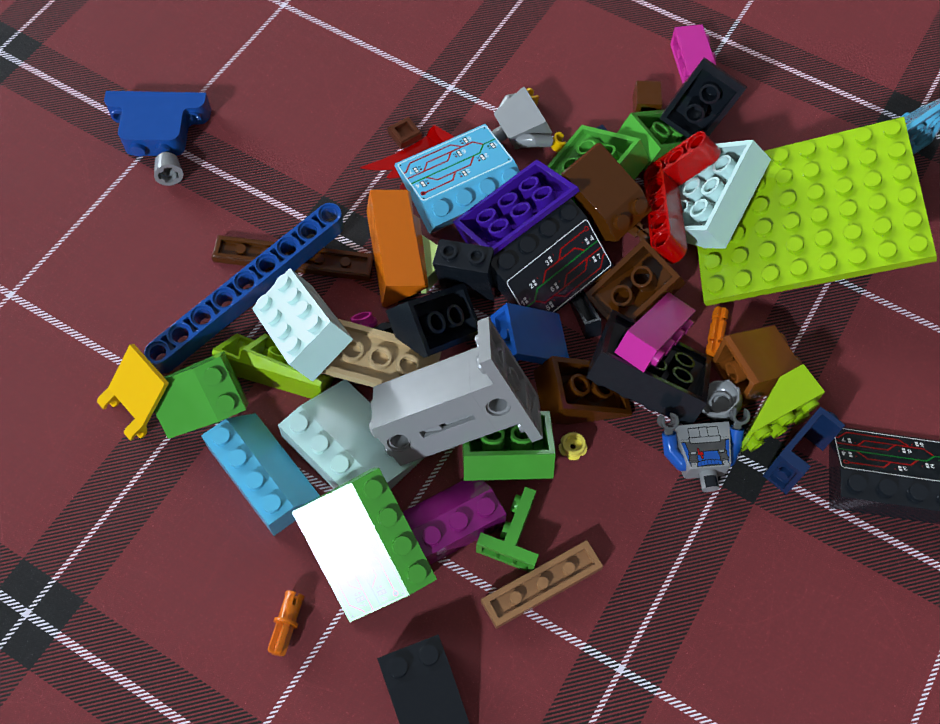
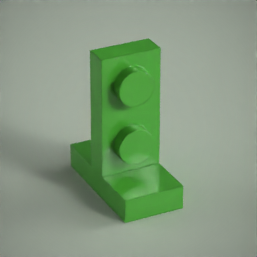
(507, 550)

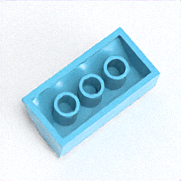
(260, 469)

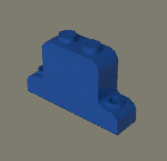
(156, 120)

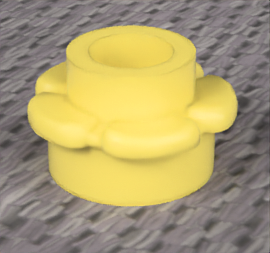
(573, 439)

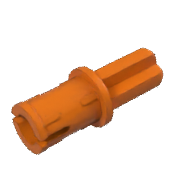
(285, 623)

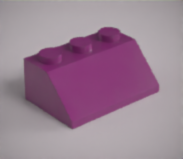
(455, 518)

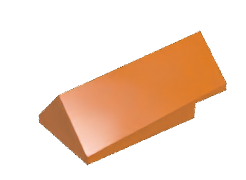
(396, 245)

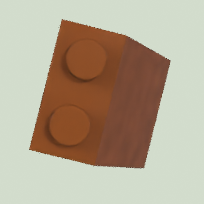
(754, 361)

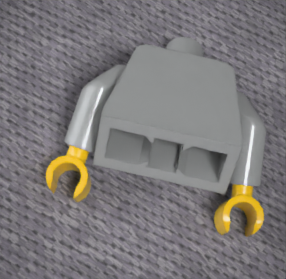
(524, 123)

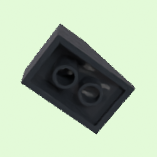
(702, 100)
(423, 684)

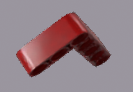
(663, 194)

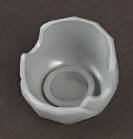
(721, 399)

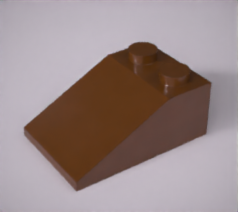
(606, 194)
(635, 283)
(572, 396)

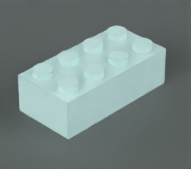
(301, 325)

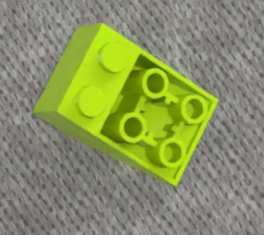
(787, 403)

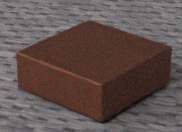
(404, 133)

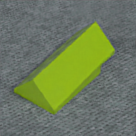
(264, 363)

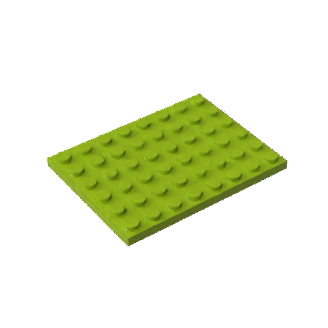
(825, 216)

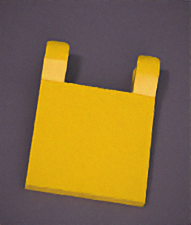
(138, 388)

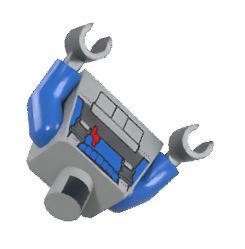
(703, 448)

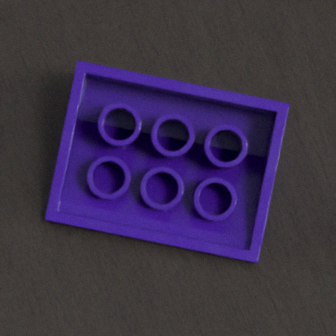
(515, 207)

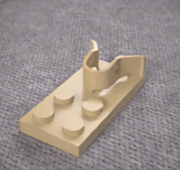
(375, 357)

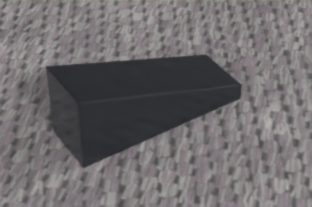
(586, 316)

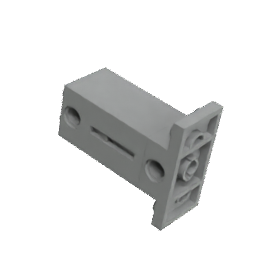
(455, 401)

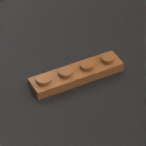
(541, 584)

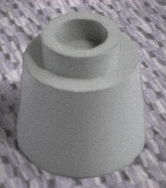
(167, 169)

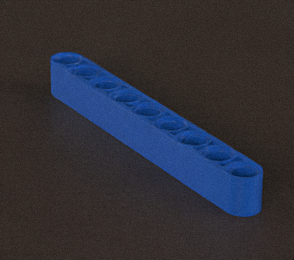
(241, 298)

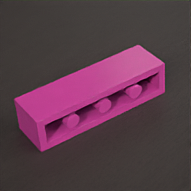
(689, 47)
(656, 332)

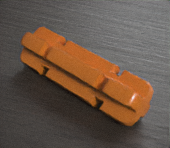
(716, 330)

